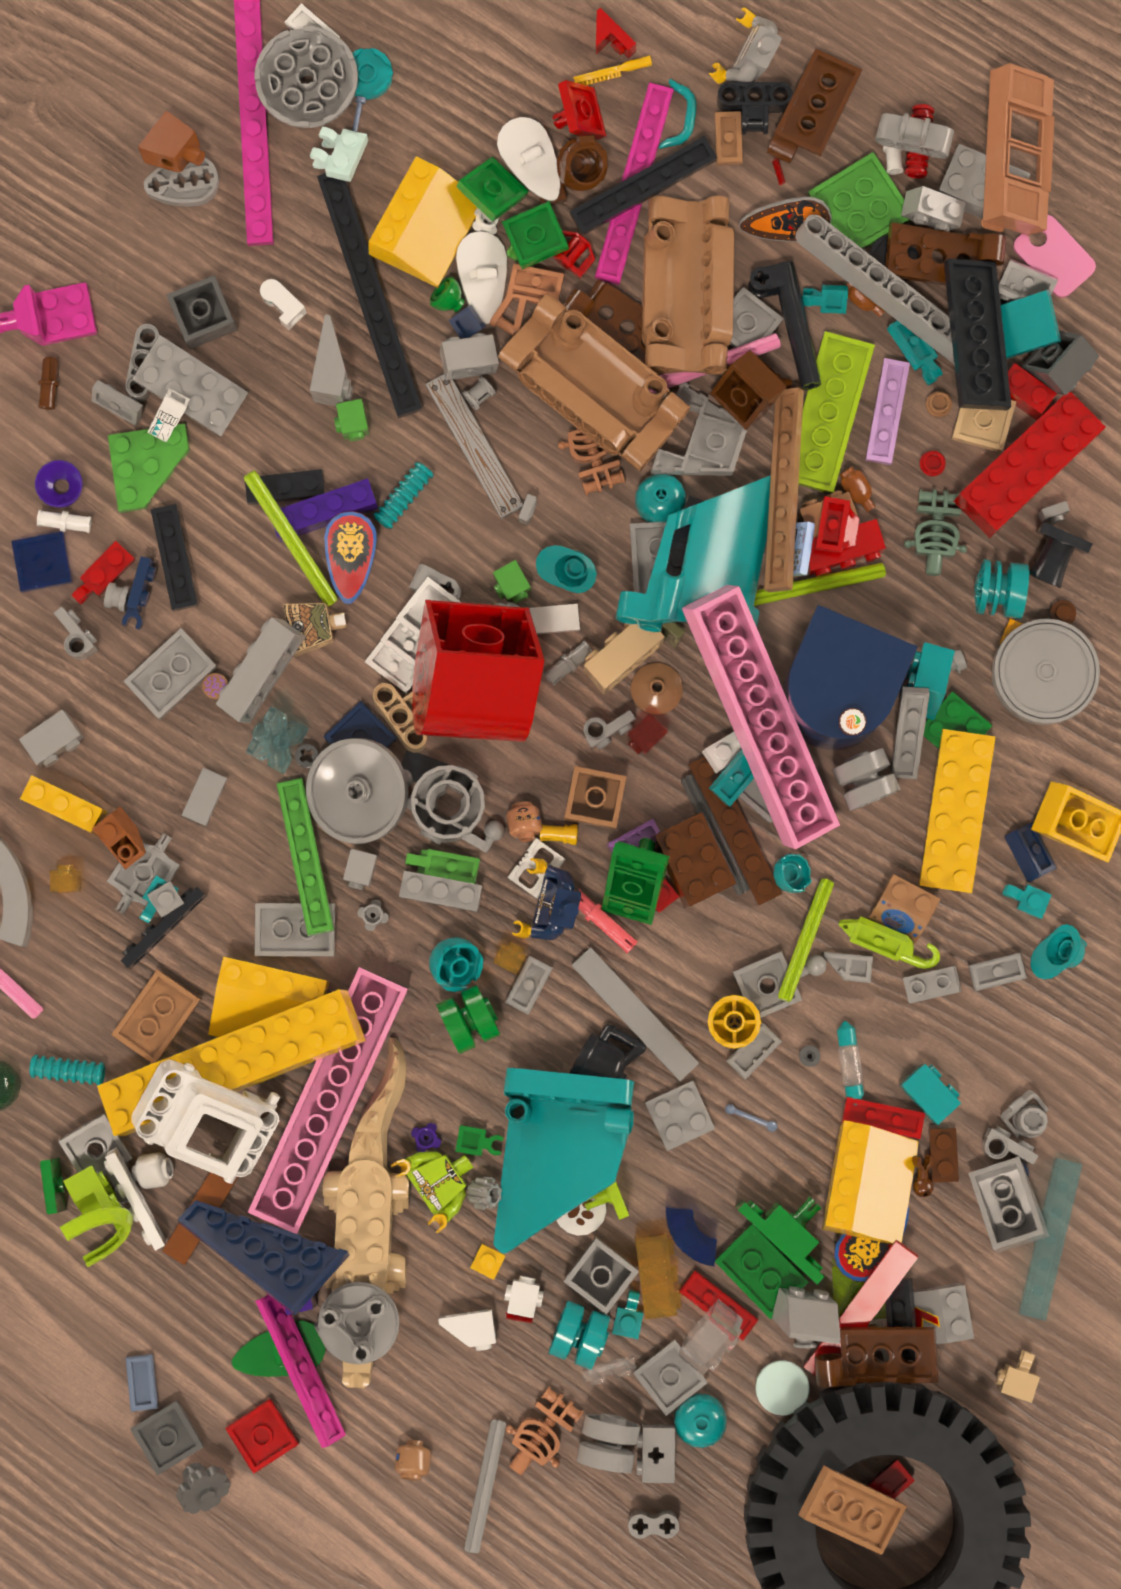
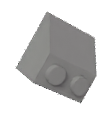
(807, 1315)

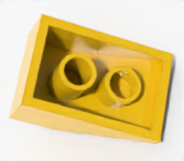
(1078, 821)

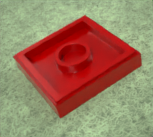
(262, 1435)

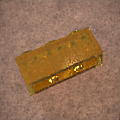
(657, 1276)

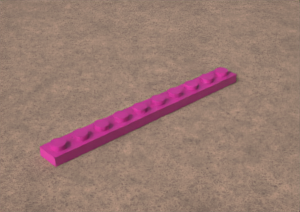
(253, 125)

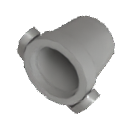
(1028, 1119)

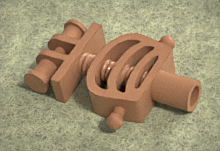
(595, 459)
(526, 1454)

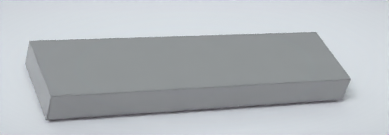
(910, 732)

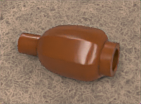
(862, 301)
(858, 487)

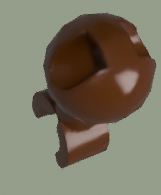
(923, 1185)

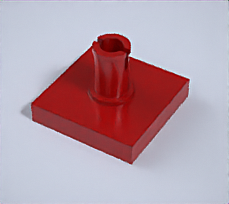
(580, 110)

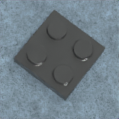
(167, 1437)

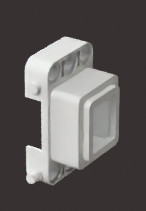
(183, 1105)

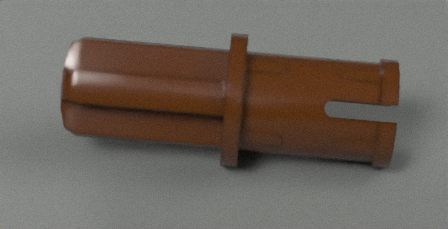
(48, 383)

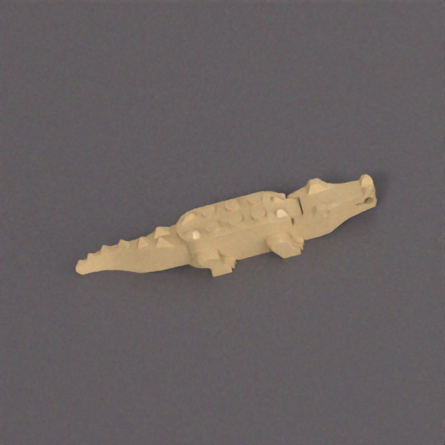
(367, 1198)

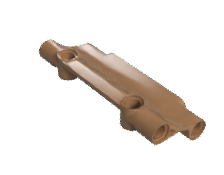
(688, 285)

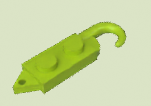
(886, 942)

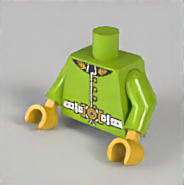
(437, 1182)

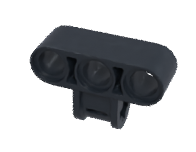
(754, 114)

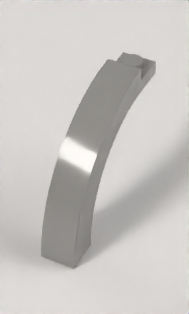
(17, 899)

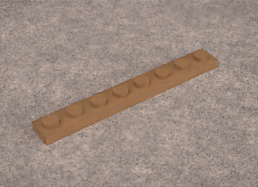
(784, 491)

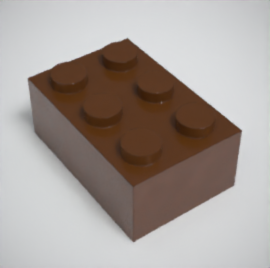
(694, 860)

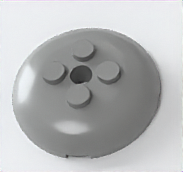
(301, 54)

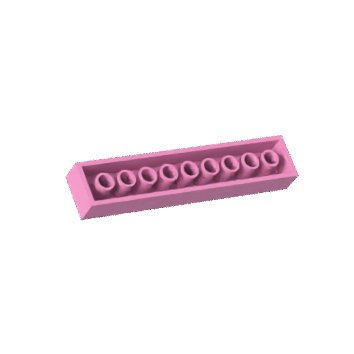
(761, 716)
(326, 1108)

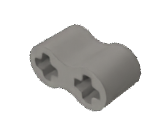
(653, 1524)

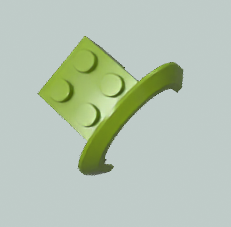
(98, 1206)

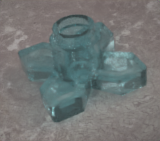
(274, 738)

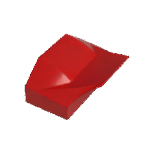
(836, 526)

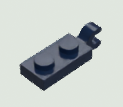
(139, 596)

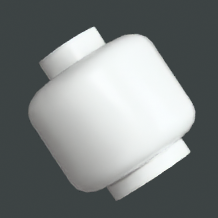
(153, 1170)

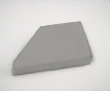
(851, 967)

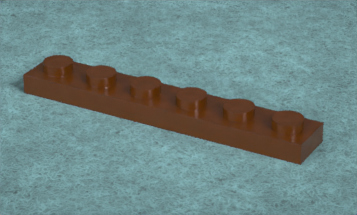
(737, 836)

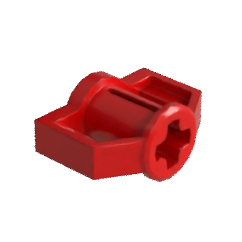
(577, 246)

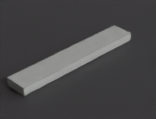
(635, 1014)

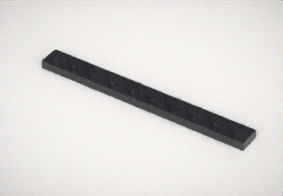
(370, 295)

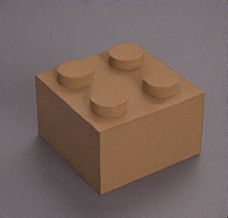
(595, 798)

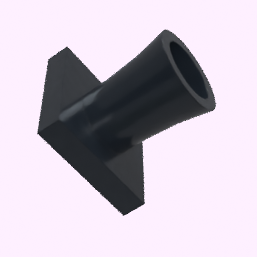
(1056, 554)

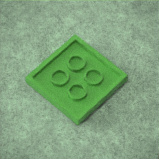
(862, 201)

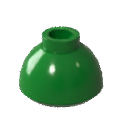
(447, 296)

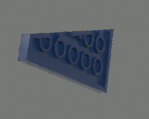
(270, 1257)

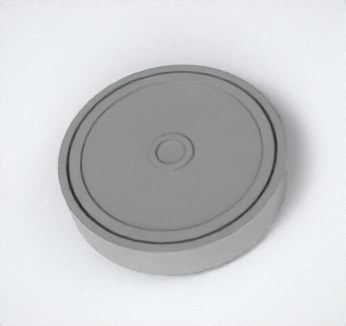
(1045, 672)

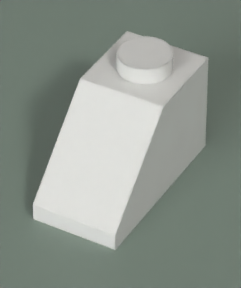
(472, 1328)

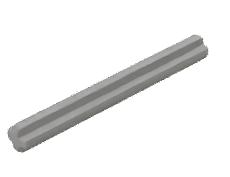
(485, 1486)

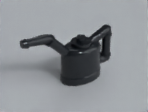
(603, 1058)

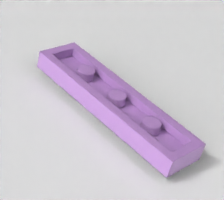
(887, 411)

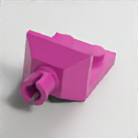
(51, 314)

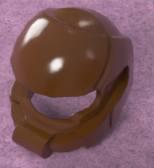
(582, 163)

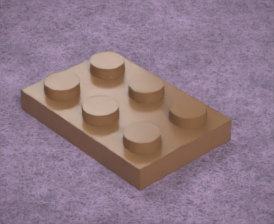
(156, 1017)

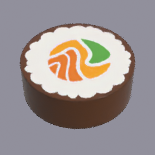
(852, 722)

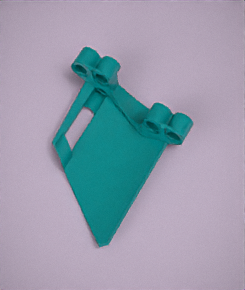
(721, 550)

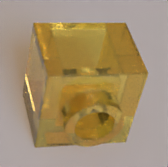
(65, 879)
(510, 958)

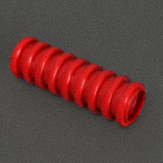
(916, 162)

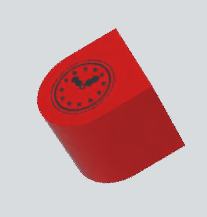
(476, 671)

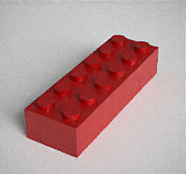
(1029, 464)

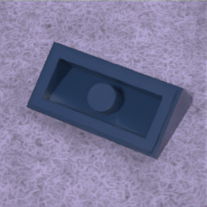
(1030, 852)

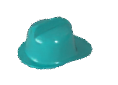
(566, 568)
(1058, 952)

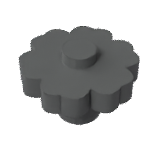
(202, 1487)

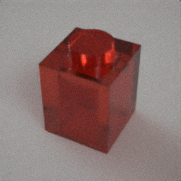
(646, 735)

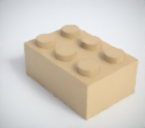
(621, 656)

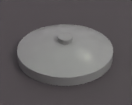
(357, 790)

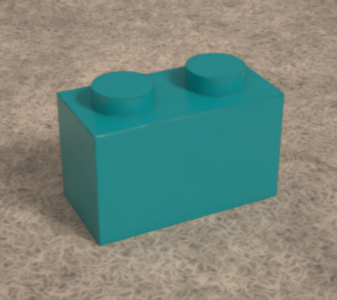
(930, 1093)

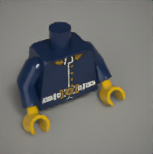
(556, 904)

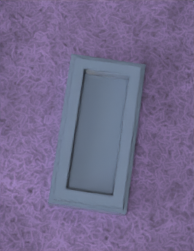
(142, 1382)

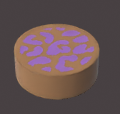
(213, 685)

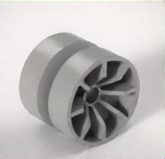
(863, 772)
(609, 1435)

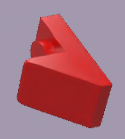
(610, 31)

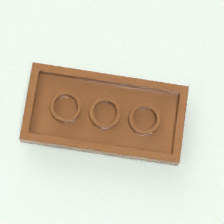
(852, 1510)

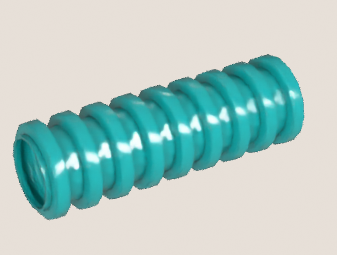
(403, 495)
(67, 1070)

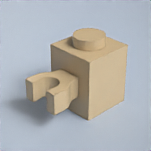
(1018, 1381)

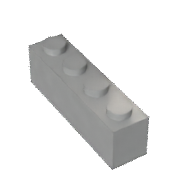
(260, 670)

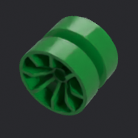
(475, 1016)

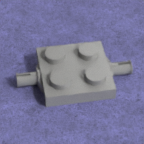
(137, 878)

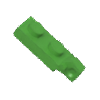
(445, 865)

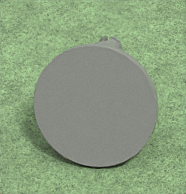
(358, 1322)

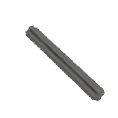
(700, 805)

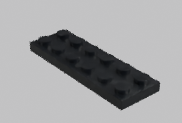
(977, 334)

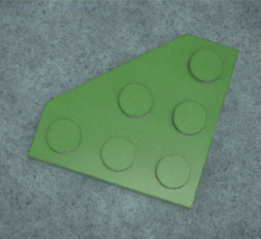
(144, 464)

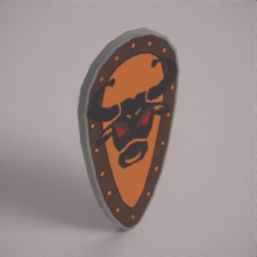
(782, 219)

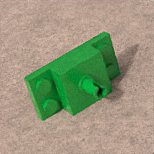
(635, 881)
(788, 1232)

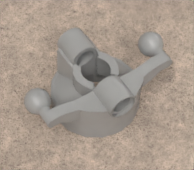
(472, 805)

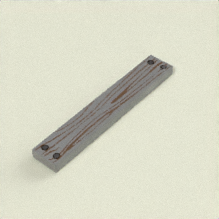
(474, 446)

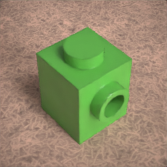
(351, 420)
(511, 583)

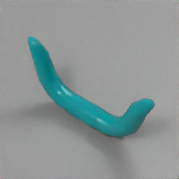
(689, 117)

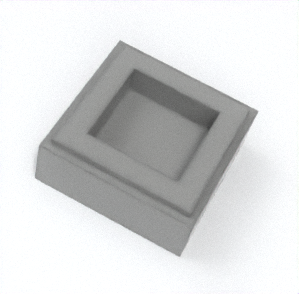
(527, 510)

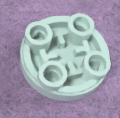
(782, 1387)

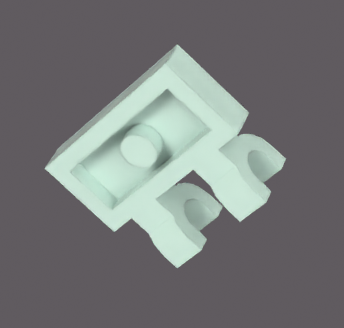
(346, 154)

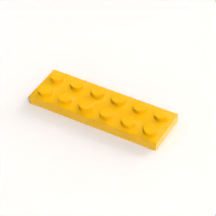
(957, 810)

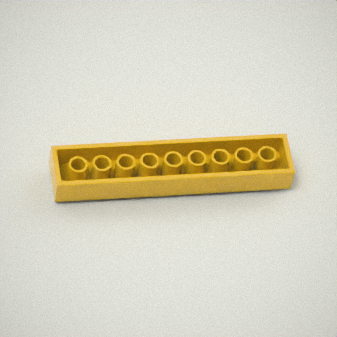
(247, 1054)

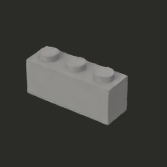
(441, 891)

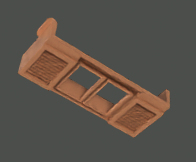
(1011, 199)

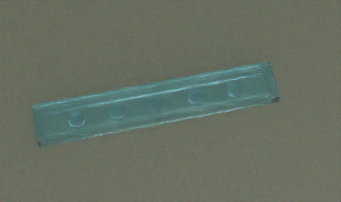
(1048, 1250)

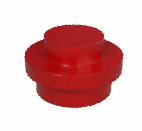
(932, 463)

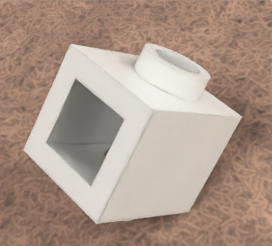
(523, 1296)

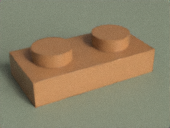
(728, 138)

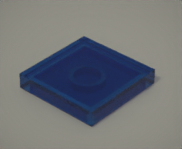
(42, 562)

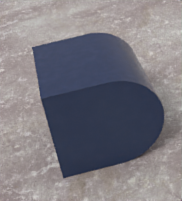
(843, 668)

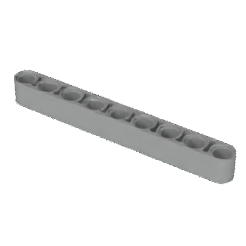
(877, 283)

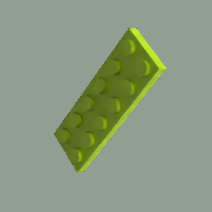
(832, 409)

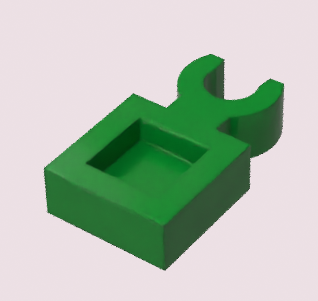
(473, 1141)

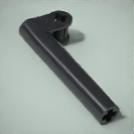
(783, 281)

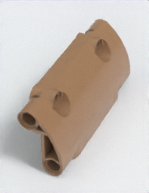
(594, 382)

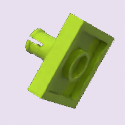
(612, 1195)

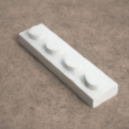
(139, 1208)

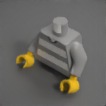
(755, 52)

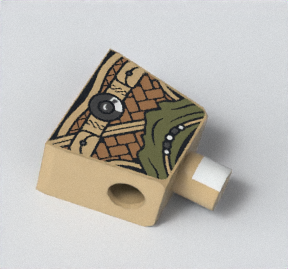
(314, 623)

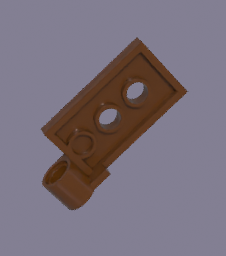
(860, 1365)

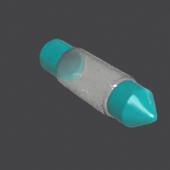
(850, 1061)

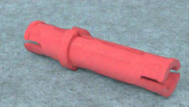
(606, 923)

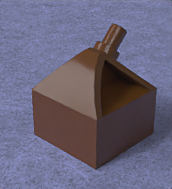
(749, 389)

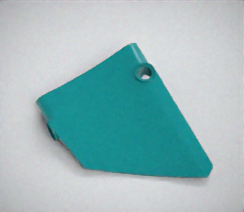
(559, 1149)

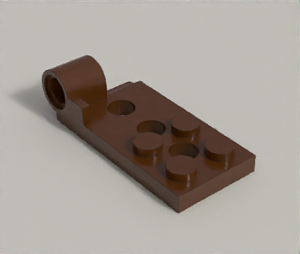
(789, 132)
(971, 246)
(623, 310)

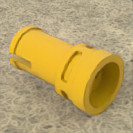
(563, 834)

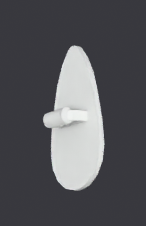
(530, 156)
(482, 272)

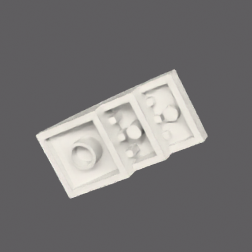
(397, 649)

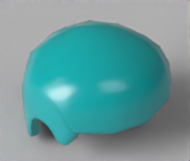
(792, 873)

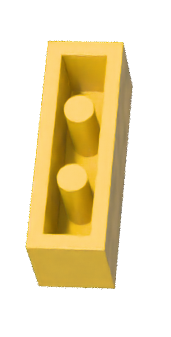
(62, 804)

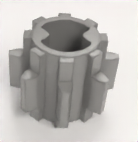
(484, 1193)

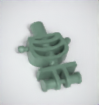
(935, 549)

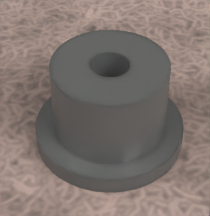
(815, 1056)

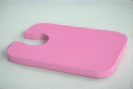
(1058, 258)

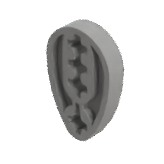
(188, 195)

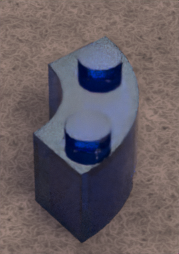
(688, 1236)

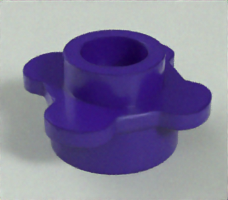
(430, 1131)

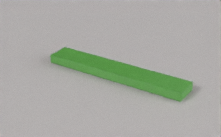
(305, 857)

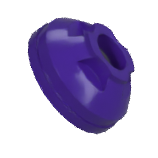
(49, 475)

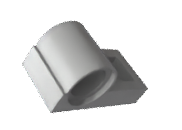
(70, 622)
(620, 725)
(932, 984)
(1020, 1149)

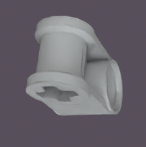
(444, 581)

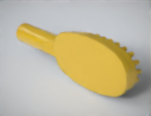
(613, 72)

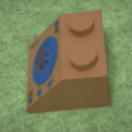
(904, 907)

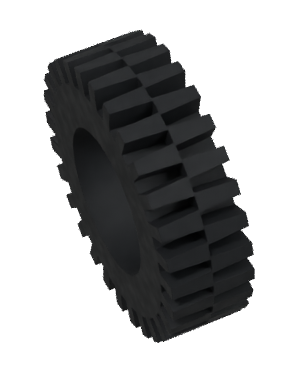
(888, 1421)

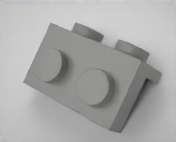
(1023, 281)

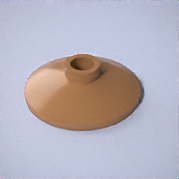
(656, 702)

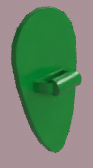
(262, 1358)

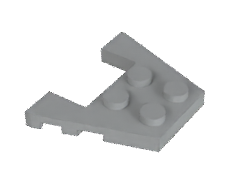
(713, 443)

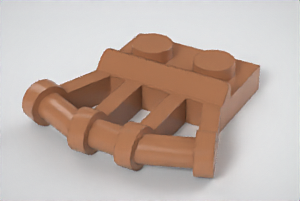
(526, 286)

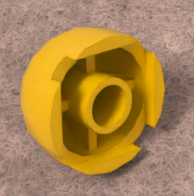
(729, 1008)

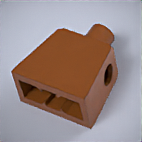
(171, 145)

